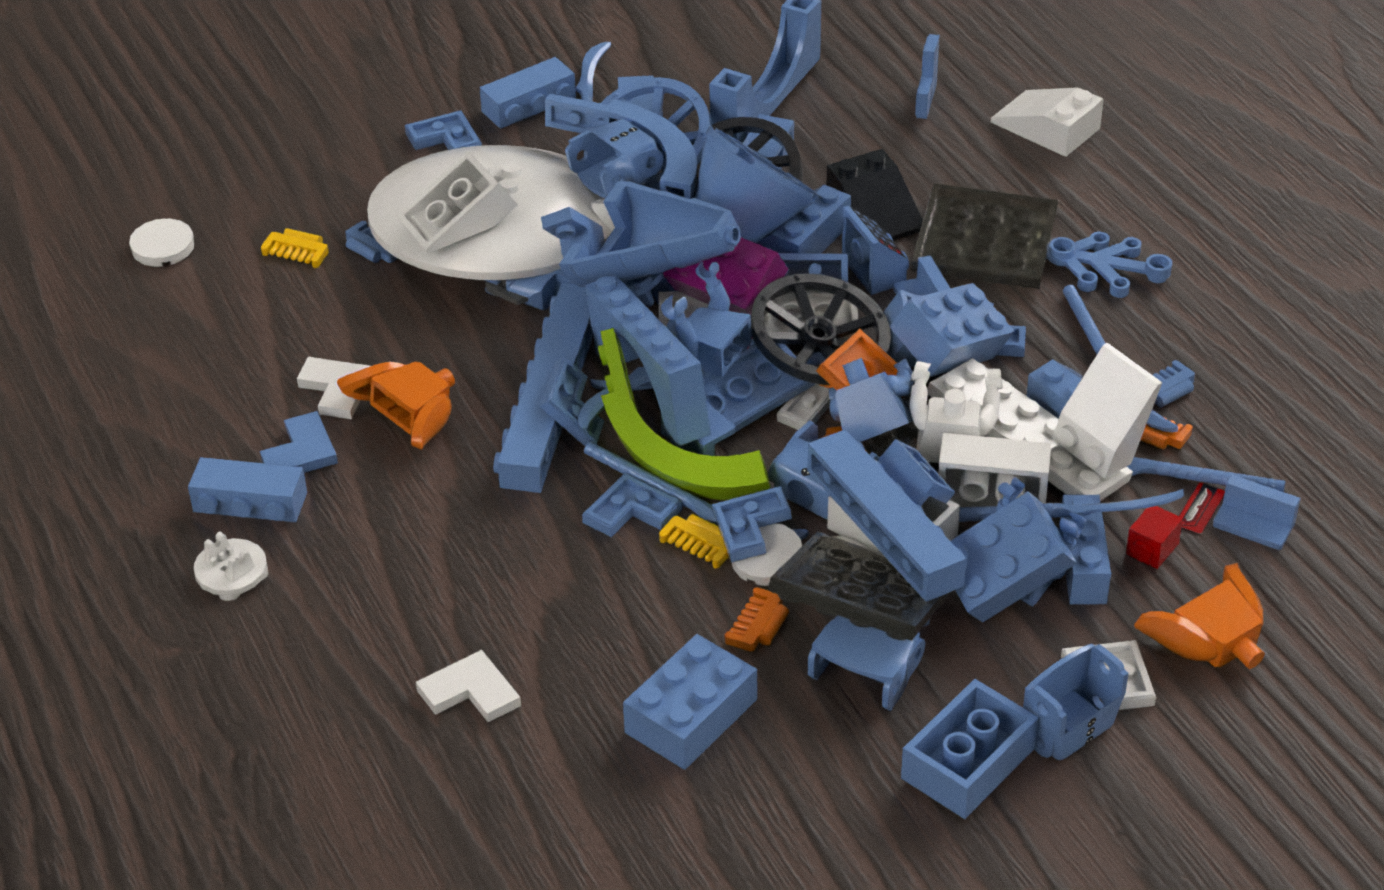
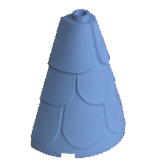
(652, 235)

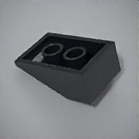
(877, 192)

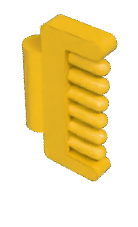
(299, 242)
(699, 532)

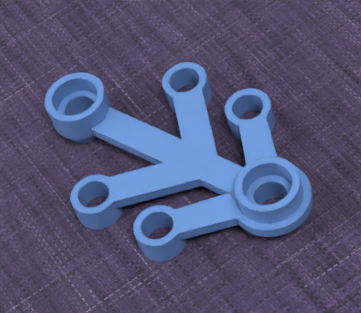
(1105, 259)

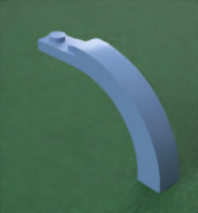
(678, 154)

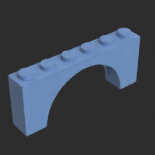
(791, 59)
(669, 364)

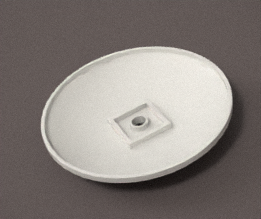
(513, 247)

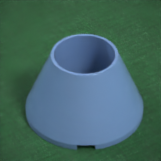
(749, 186)

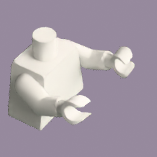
(952, 412)

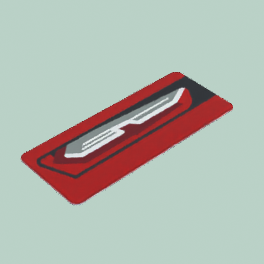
(1201, 507)

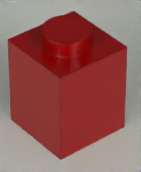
(1154, 536)

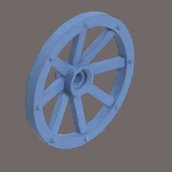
(659, 87)

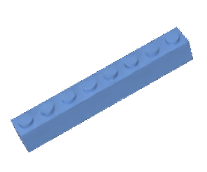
(533, 433)

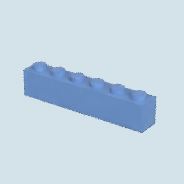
(887, 515)

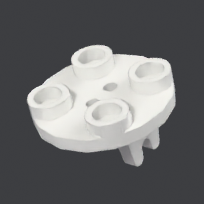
(230, 566)

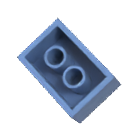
(951, 328)
(1010, 556)
(690, 701)
(969, 748)

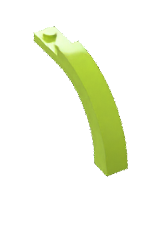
(695, 473)

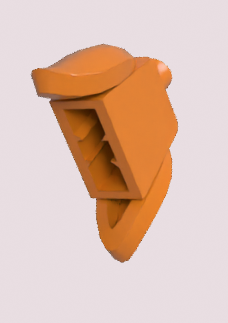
(406, 395)
(1214, 625)

